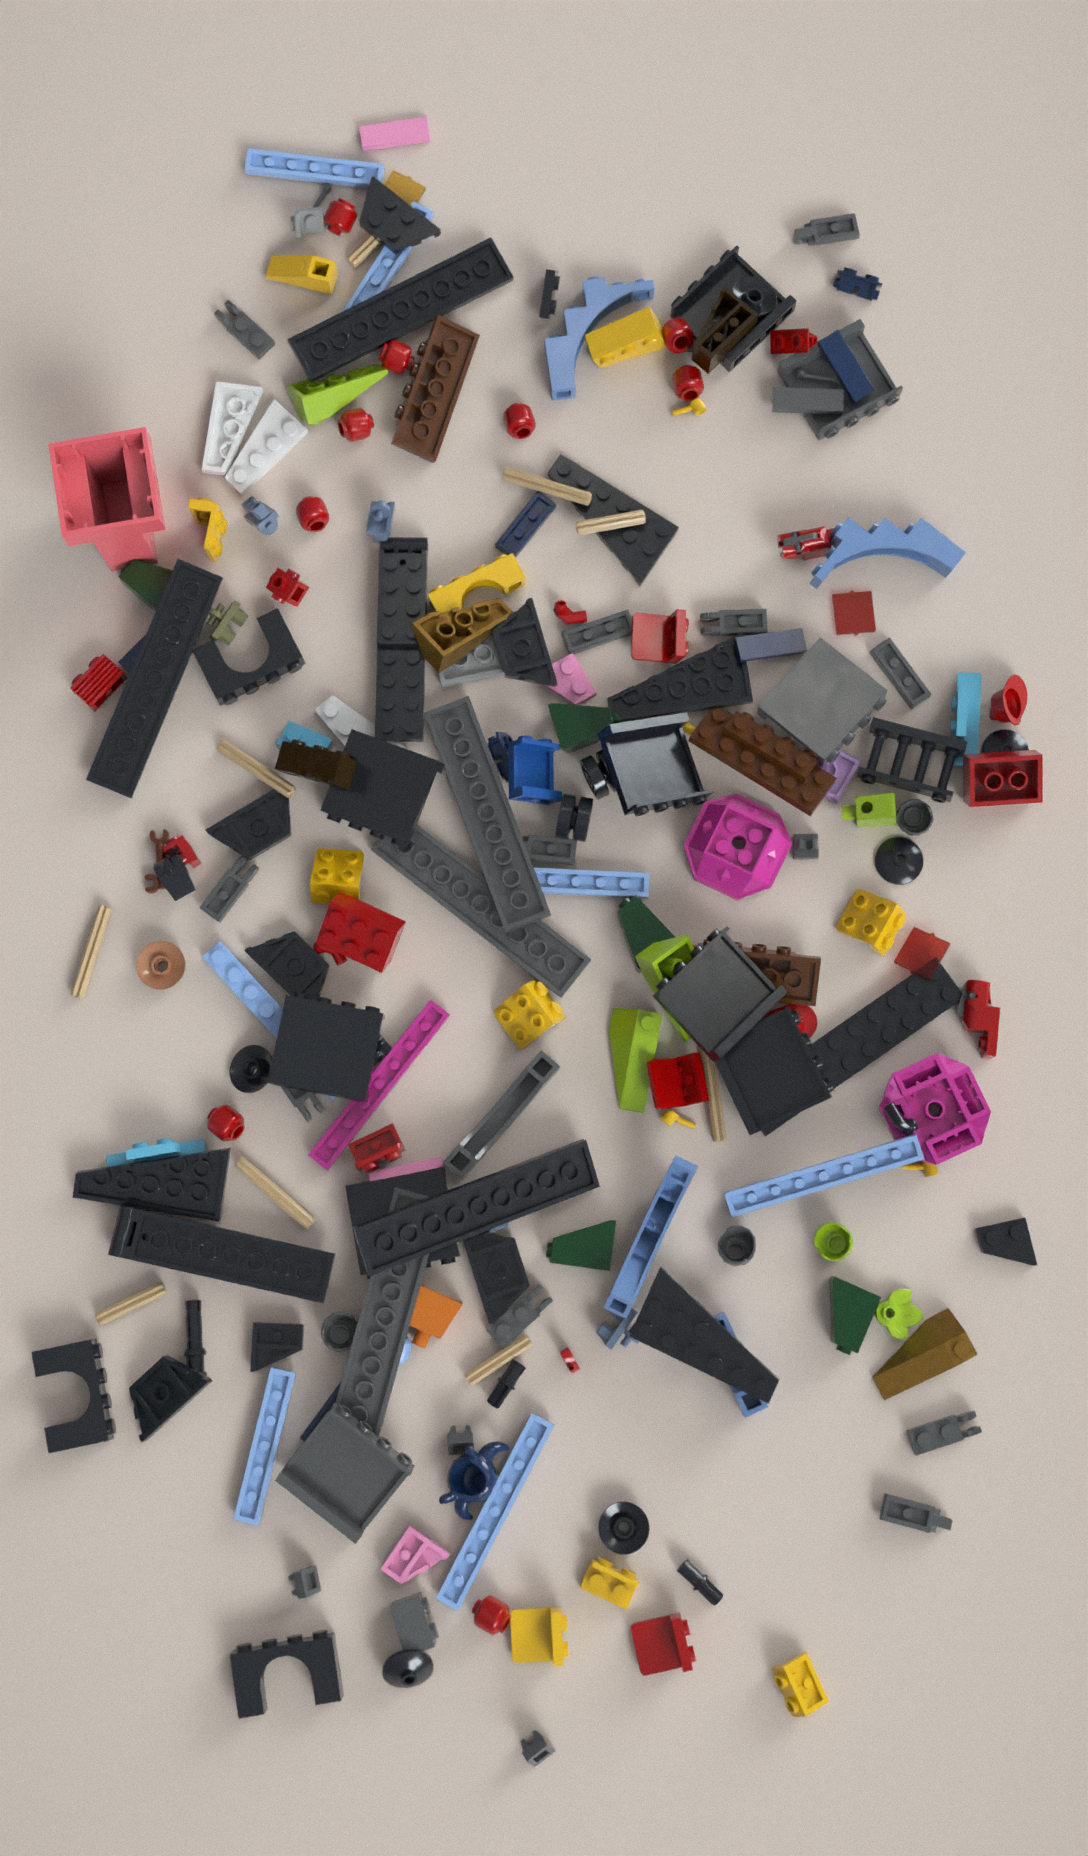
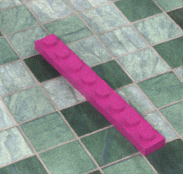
(381, 1083)

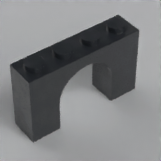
(230, 684)
(95, 1423)
(316, 1652)

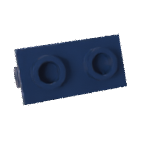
(866, 285)
(499, 748)

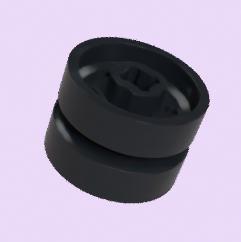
(597, 774)
(574, 817)

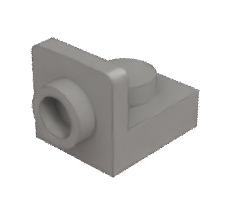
(308, 221)

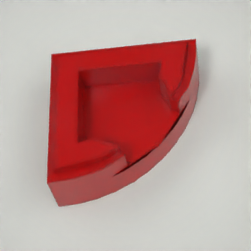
(569, 1360)

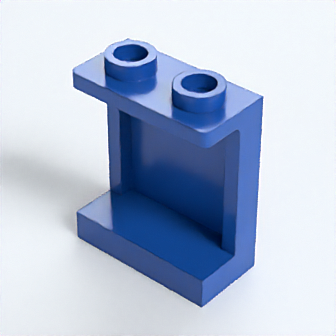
(532, 771)

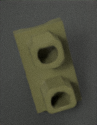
(234, 614)

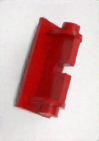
(791, 341)

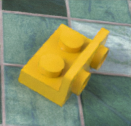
(610, 1582)
(800, 1686)

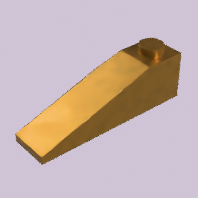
(453, 634)
(929, 1352)

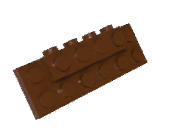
(434, 388)
(764, 757)
(782, 967)

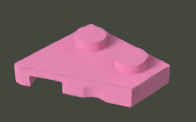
(571, 681)
(413, 1556)

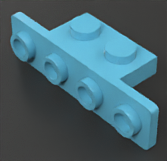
(967, 712)
(163, 1149)

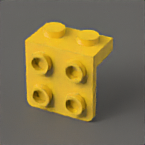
(210, 514)
(335, 872)
(872, 920)
(528, 1013)
(538, 1635)

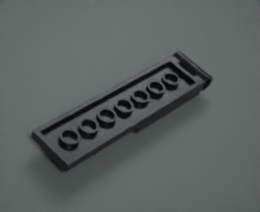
(399, 657)
(221, 1254)

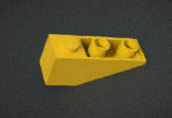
(304, 271)

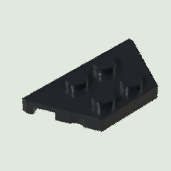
(393, 219)
(523, 647)
(255, 826)
(292, 964)
(496, 1271)
(163, 1393)

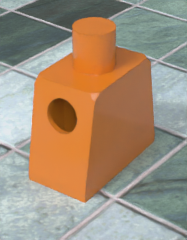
(432, 1315)

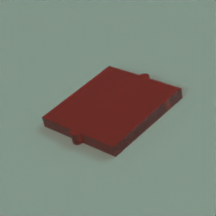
(854, 613)
(922, 953)

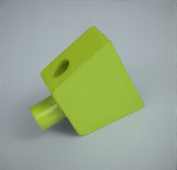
(881, 806)

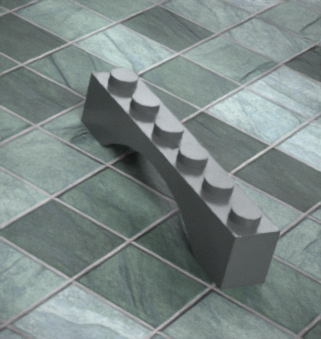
(502, 1115)

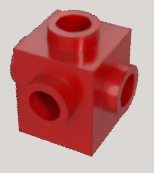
(287, 587)

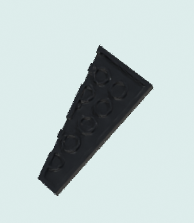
(635, 546)
(689, 686)
(174, 1185)
(690, 1333)

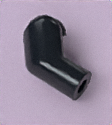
(898, 1121)

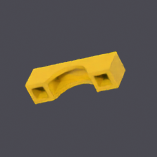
(502, 575)

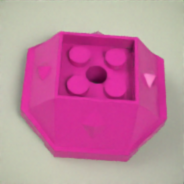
(733, 870)
(960, 1103)

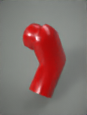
(567, 615)
(338, 958)

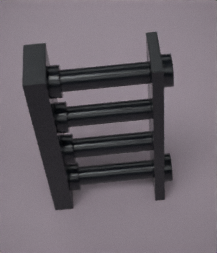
(905, 737)

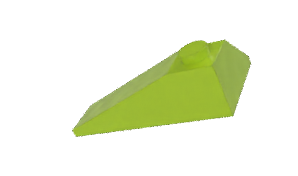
(326, 397)
(659, 961)
(633, 1044)

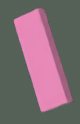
(394, 133)
(406, 1169)

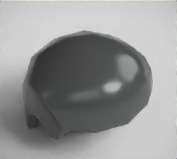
(914, 817)
(737, 1246)
(338, 1331)

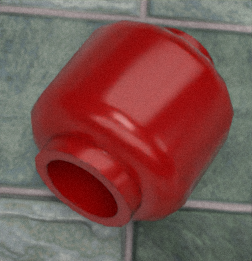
(340, 217)
(677, 335)
(396, 357)
(687, 382)
(519, 420)
(355, 424)
(312, 514)
(225, 1123)
(491, 1615)

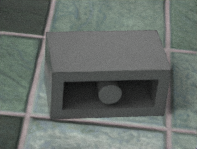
(413, 1622)

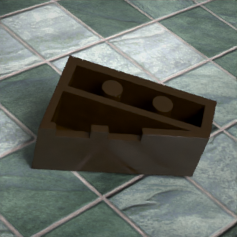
(725, 327)
(316, 764)

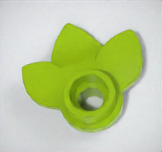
(902, 1313)

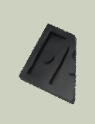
(548, 304)
(1007, 1240)
(274, 1342)

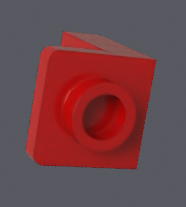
(186, 854)

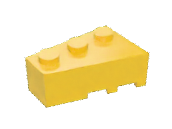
(626, 338)

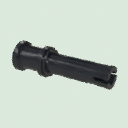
(195, 1351)

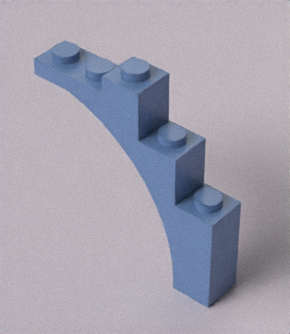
(599, 302)
(918, 542)
(650, 1236)

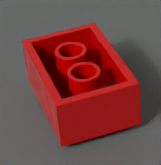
(1002, 778)
(360, 931)

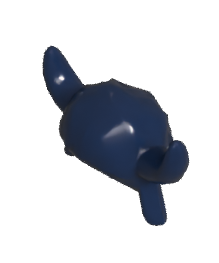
(472, 1477)

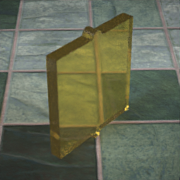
(405, 187)

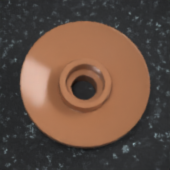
(152, 957)

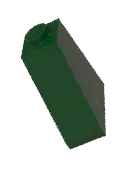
(145, 581)
(579, 724)
(640, 927)
(585, 1247)
(850, 1314)

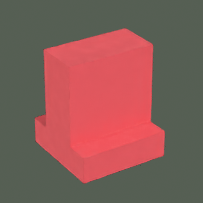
(109, 495)

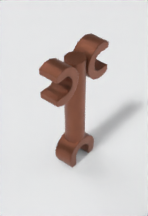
(160, 854)

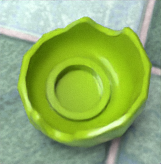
(833, 1241)

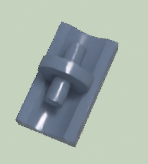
(260, 516)
(380, 520)
(611, 1336)

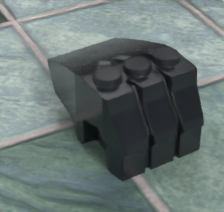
(174, 876)

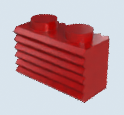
(98, 682)

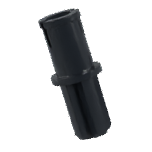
(505, 1384)
(700, 1582)

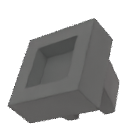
(805, 846)
(458, 1442)
(306, 1582)
(538, 1750)

